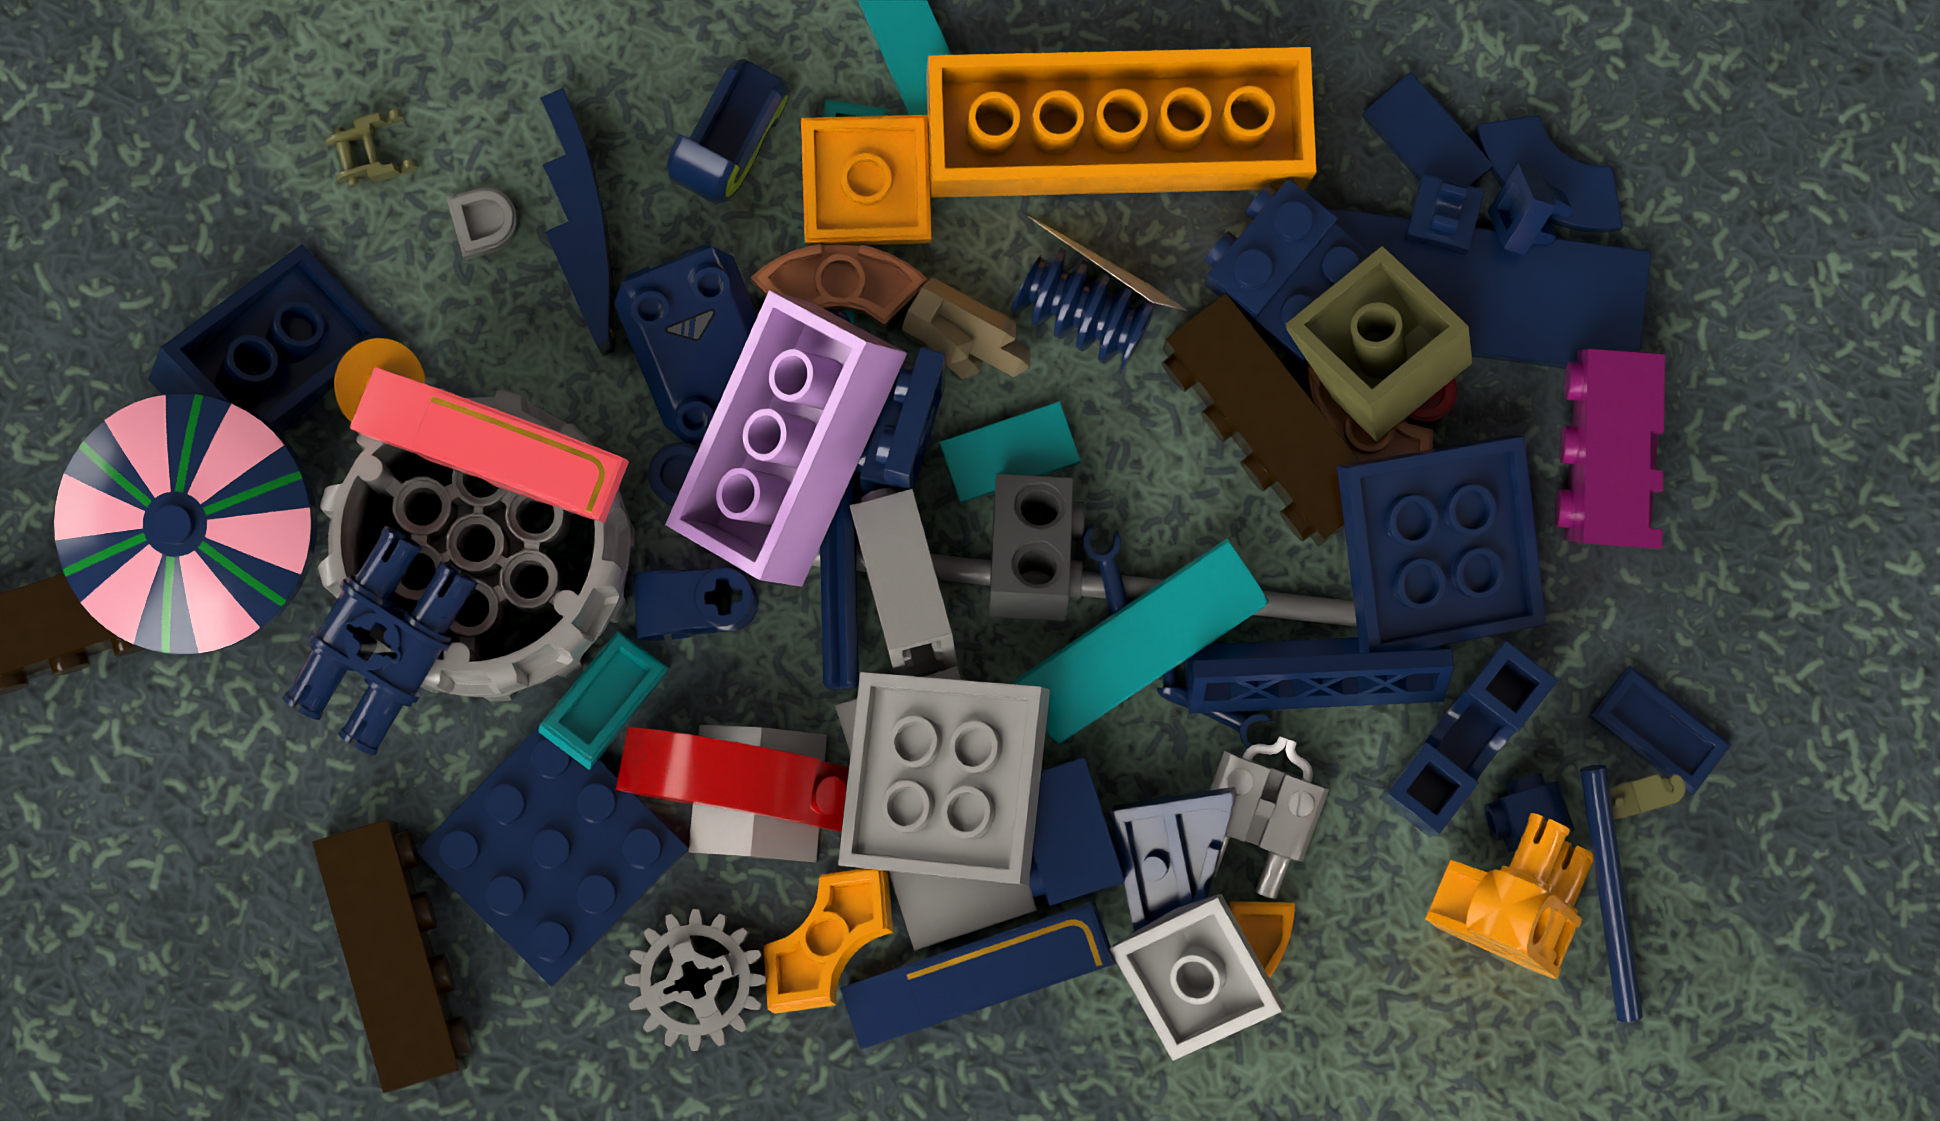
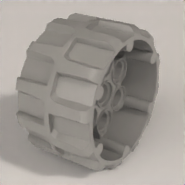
(463, 671)

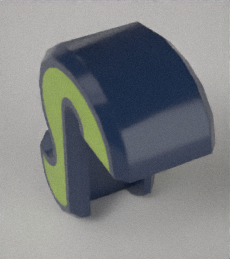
(729, 132)

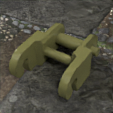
(364, 131)
(1646, 795)

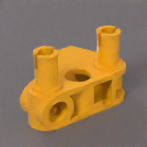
(1523, 908)

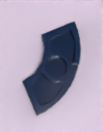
(1588, 187)

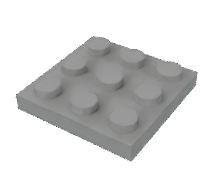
(944, 777)

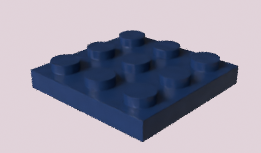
(1442, 545)
(551, 853)

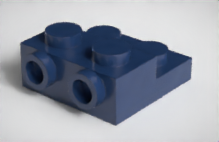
(1282, 260)
(904, 425)

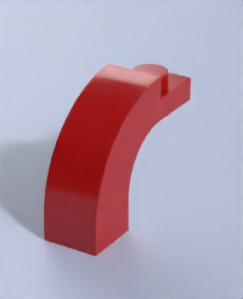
(733, 777)

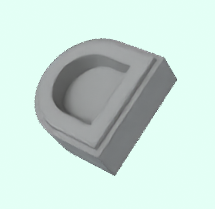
(483, 221)

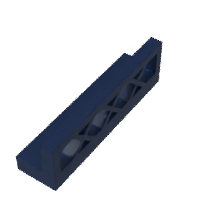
(1312, 675)

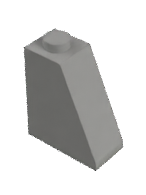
(904, 583)

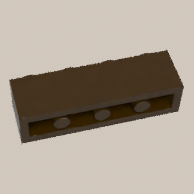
(1264, 413)
(48, 629)
(391, 955)

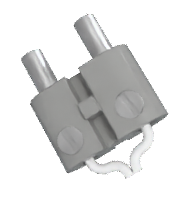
(1271, 808)

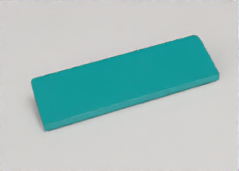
(1145, 639)

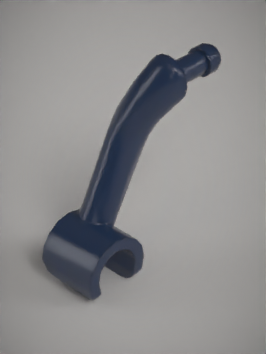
(1109, 570)
(1236, 720)

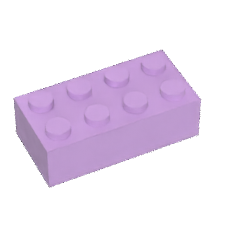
(785, 439)

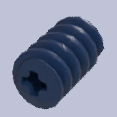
(1083, 307)

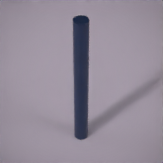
(1611, 893)

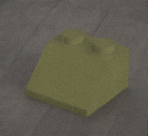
(1381, 342)

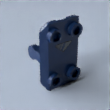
(687, 333)

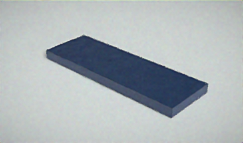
(1522, 305)

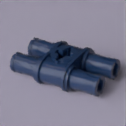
(413, 635)

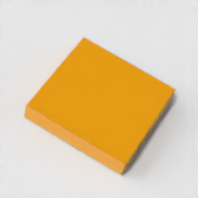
(866, 180)

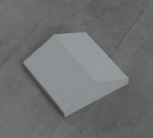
(751, 835)
(1196, 976)

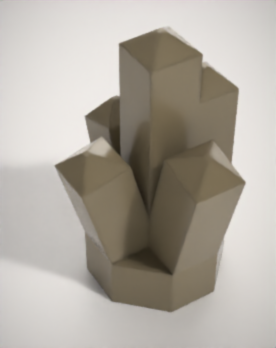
(964, 331)

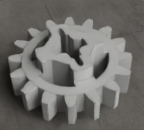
(683, 952)

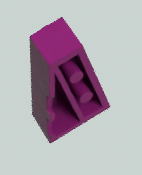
(1612, 448)

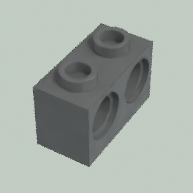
(1026, 547)

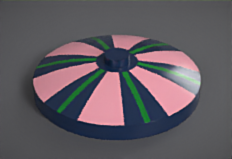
(185, 523)

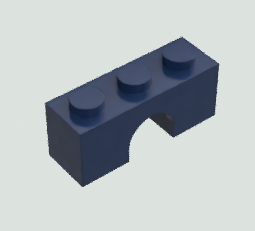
(1467, 738)

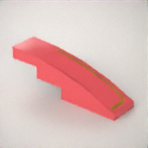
(489, 445)

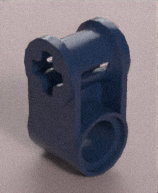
(681, 603)

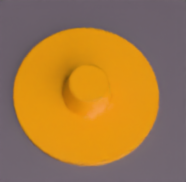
(358, 364)

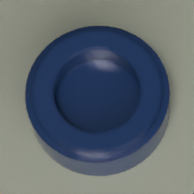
(669, 470)

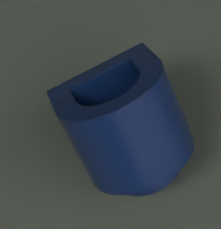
(1510, 814)

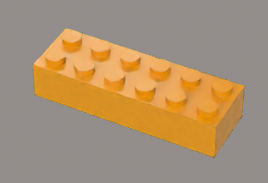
(1119, 121)

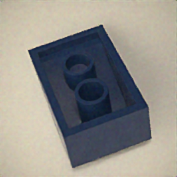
(269, 342)

